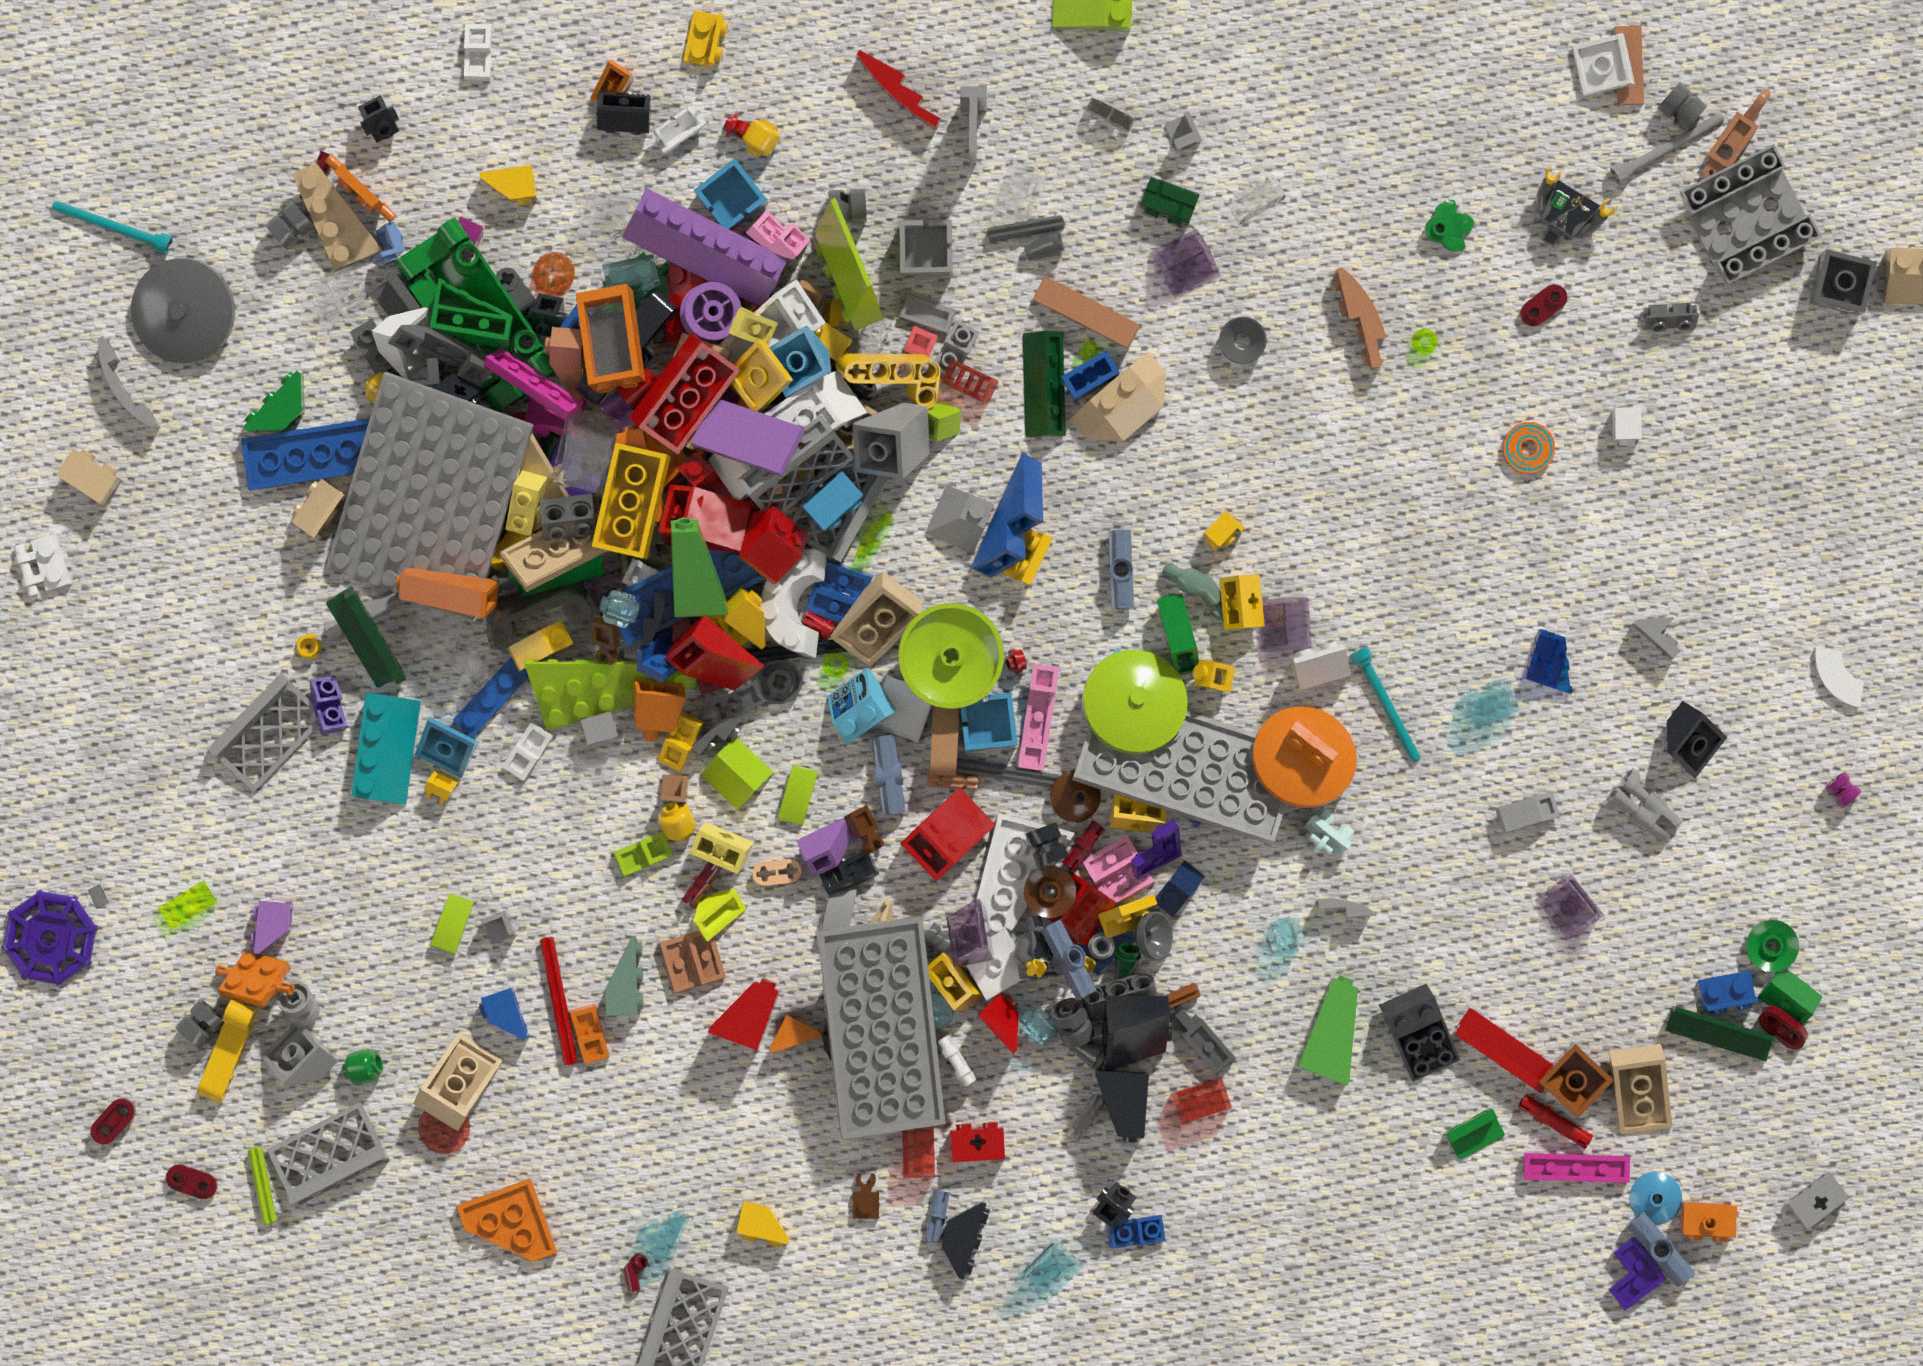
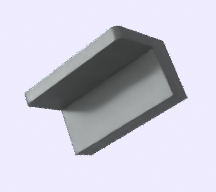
(394, 296)
(435, 373)

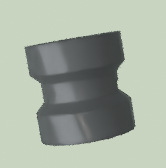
(937, 939)

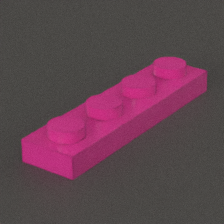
(533, 383)
(1576, 1167)

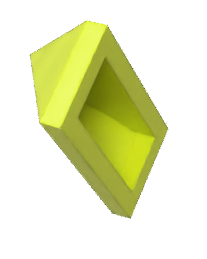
(717, 911)

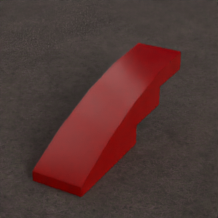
(891, 82)

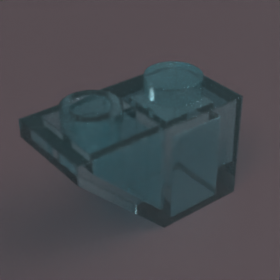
(664, 1237)

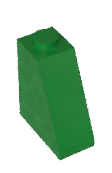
(1178, 633)

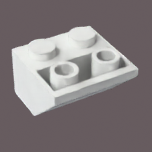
(1321, 666)

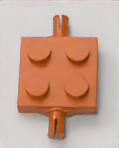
(352, 184)
(254, 979)

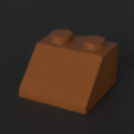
(1575, 1080)

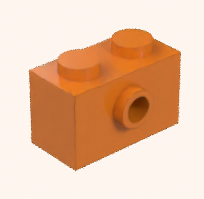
(1708, 1219)

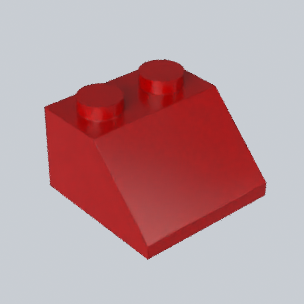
(772, 544)

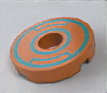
(1528, 463)

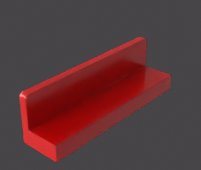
(1502, 1049)

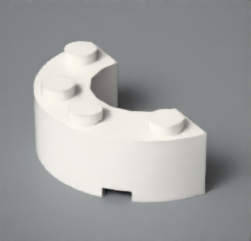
(781, 603)

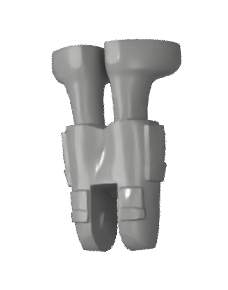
(1649, 811)

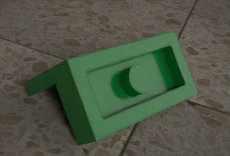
(1791, 996)
(1475, 1133)

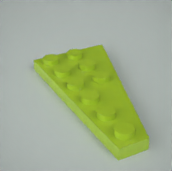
(586, 688)

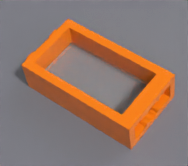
(610, 338)

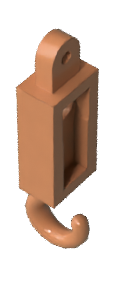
(1736, 135)

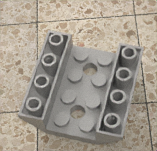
(1738, 198)

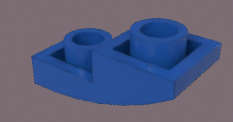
(1136, 1232)

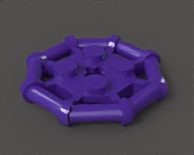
(58, 950)

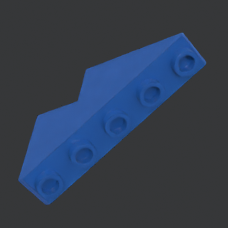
(1016, 513)

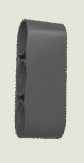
(1134, 985)

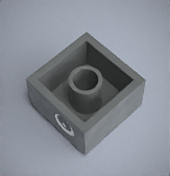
(1843, 282)

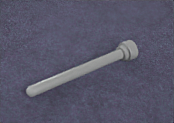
(1625, 171)

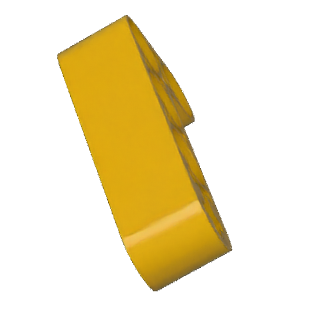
(888, 373)
(227, 1050)

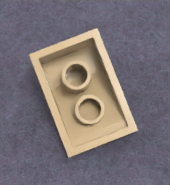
(877, 619)
(457, 1081)
(1640, 1089)

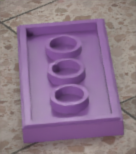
(748, 437)

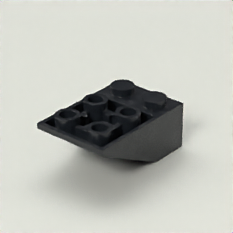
(1419, 1032)

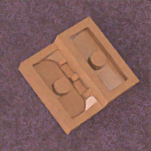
(678, 964)

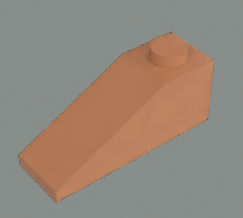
(566, 357)

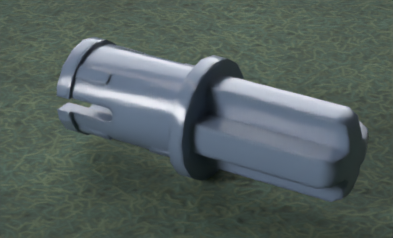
(937, 1216)

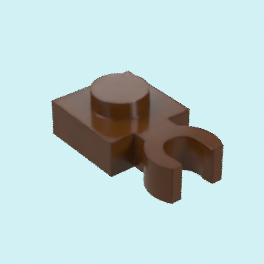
(607, 639)
(863, 826)
(866, 1202)

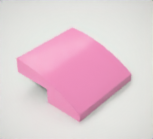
(774, 237)
(1111, 862)

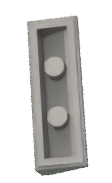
(376, 607)

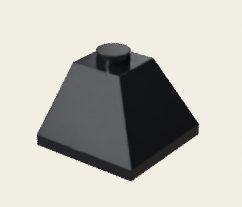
(1692, 738)

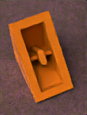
(613, 79)
(793, 1033)

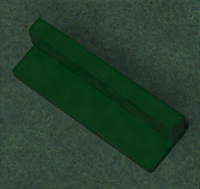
(1043, 384)
(365, 638)
(1719, 1033)

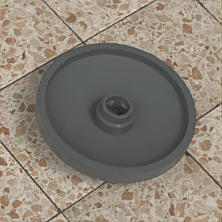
(183, 310)

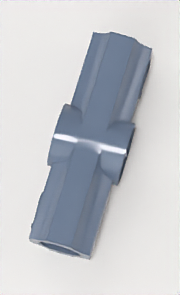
(1121, 552)
(889, 775)
(1068, 959)
(1671, 1262)

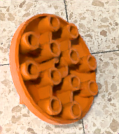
(1304, 757)

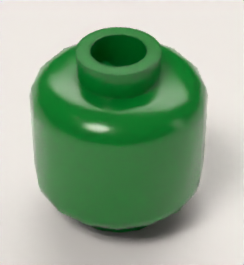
(362, 1067)

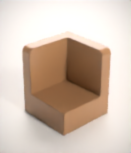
(674, 788)

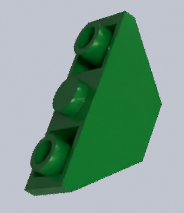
(279, 408)

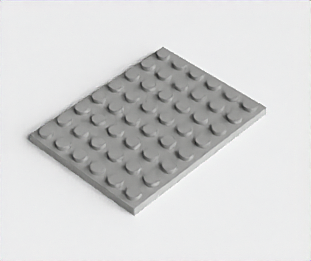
(428, 486)

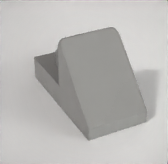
(1652, 631)

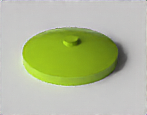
(951, 655)
(1134, 701)

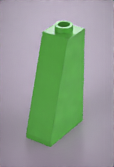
(695, 579)
(1331, 1037)

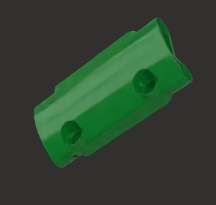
(476, 278)

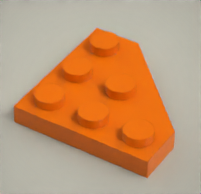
(511, 1220)

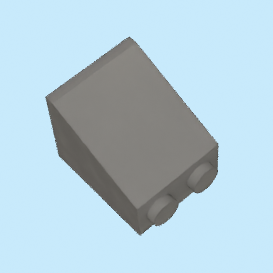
(892, 441)

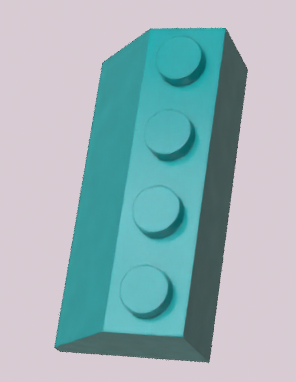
(386, 748)

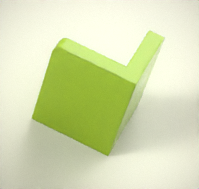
(943, 421)

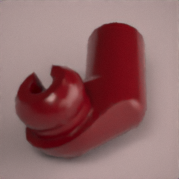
(633, 1269)

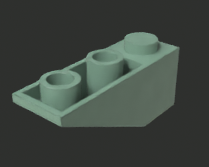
(622, 988)

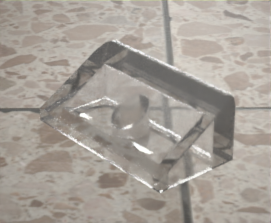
(597, 760)

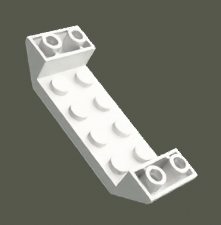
(824, 397)

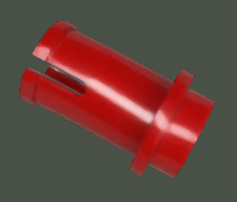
(818, 624)

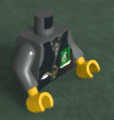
(1567, 210)
(1035, 955)

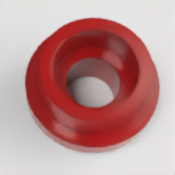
(1016, 661)

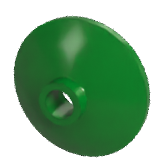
(1786, 946)

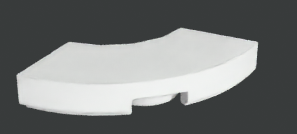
(1836, 678)

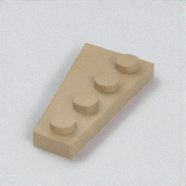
(336, 223)

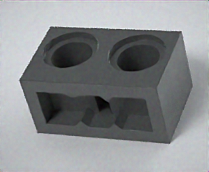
(568, 517)

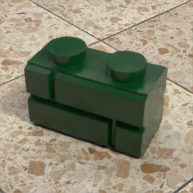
(1169, 202)

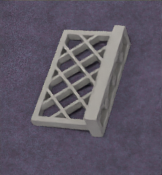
(973, 101)
(816, 436)
(853, 520)
(249, 717)
(337, 1175)
(662, 1312)

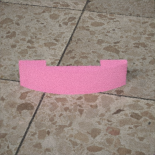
(1038, 717)

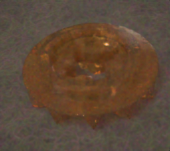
(559, 283)

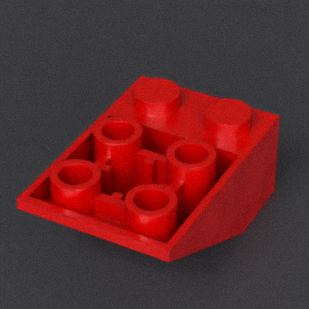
(719, 516)
(712, 656)
(948, 834)

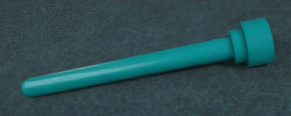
(158, 242)
(1363, 659)

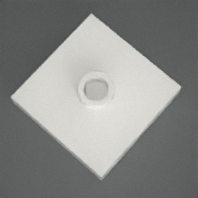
(1603, 65)
(1000, 973)

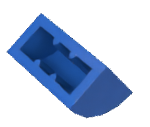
(1090, 376)

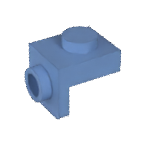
(391, 243)

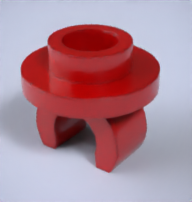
(735, 126)

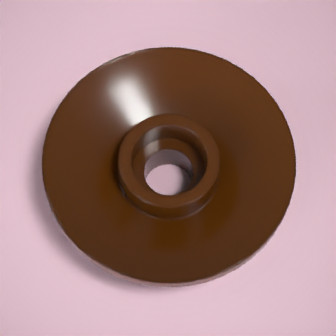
(1063, 798)
(1059, 901)

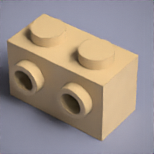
(88, 476)

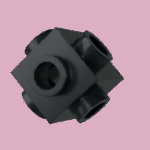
(378, 119)
(547, 313)
(1115, 1205)

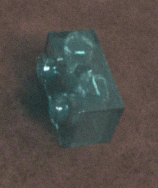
(638, 273)
(1487, 705)

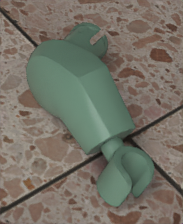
(1198, 583)

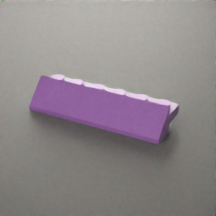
(704, 247)

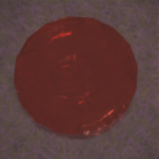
(440, 1136)

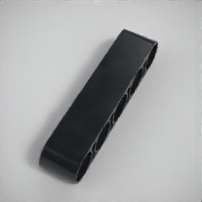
(650, 320)

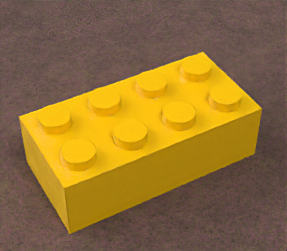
(631, 501)

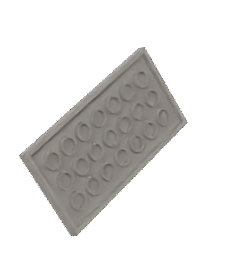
(1198, 775)
(881, 1027)

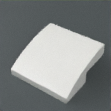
(910, 713)

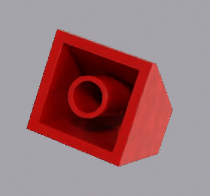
(748, 1016)

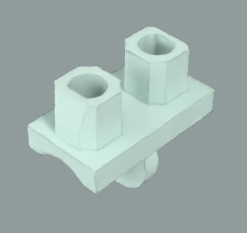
(1327, 837)

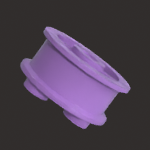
(695, 313)

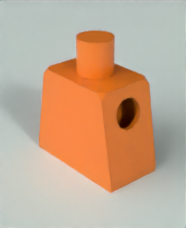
(656, 706)

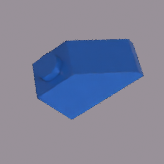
(504, 1012)

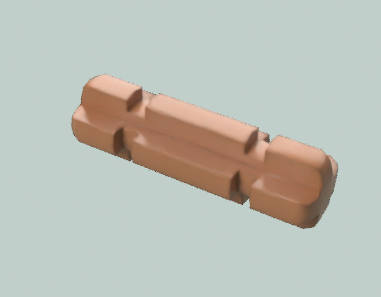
(953, 782)

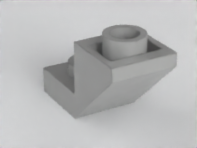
(1527, 812)

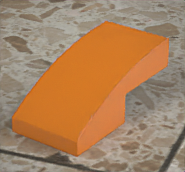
(589, 1033)

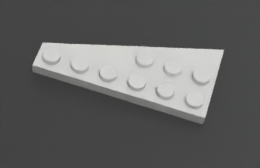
(1007, 869)

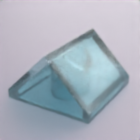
(1050, 1269)

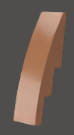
(1086, 312)

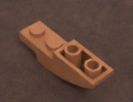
(1359, 307)

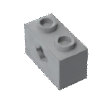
(1822, 1187)

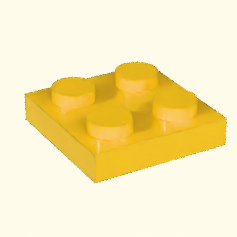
(760, 376)

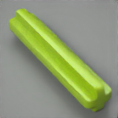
(262, 1185)

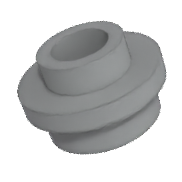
(1101, 954)

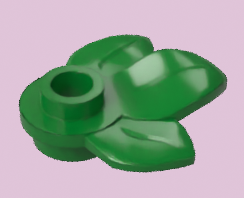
(1453, 226)

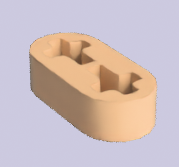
(777, 879)

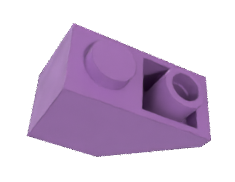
(825, 846)
(273, 923)

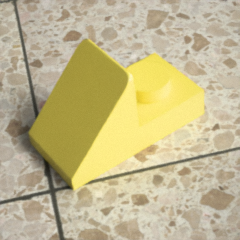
(752, 326)

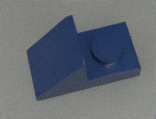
(1179, 888)

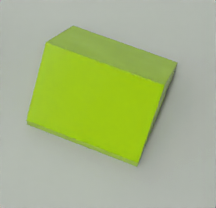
(736, 773)

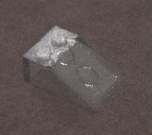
(585, 452)

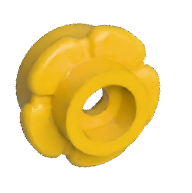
(302, 642)

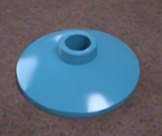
(1649, 1185)

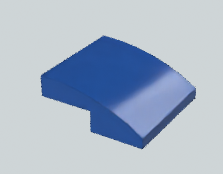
(834, 603)

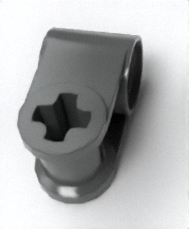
(518, 291)

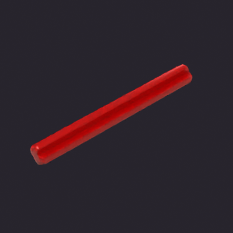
(558, 1001)

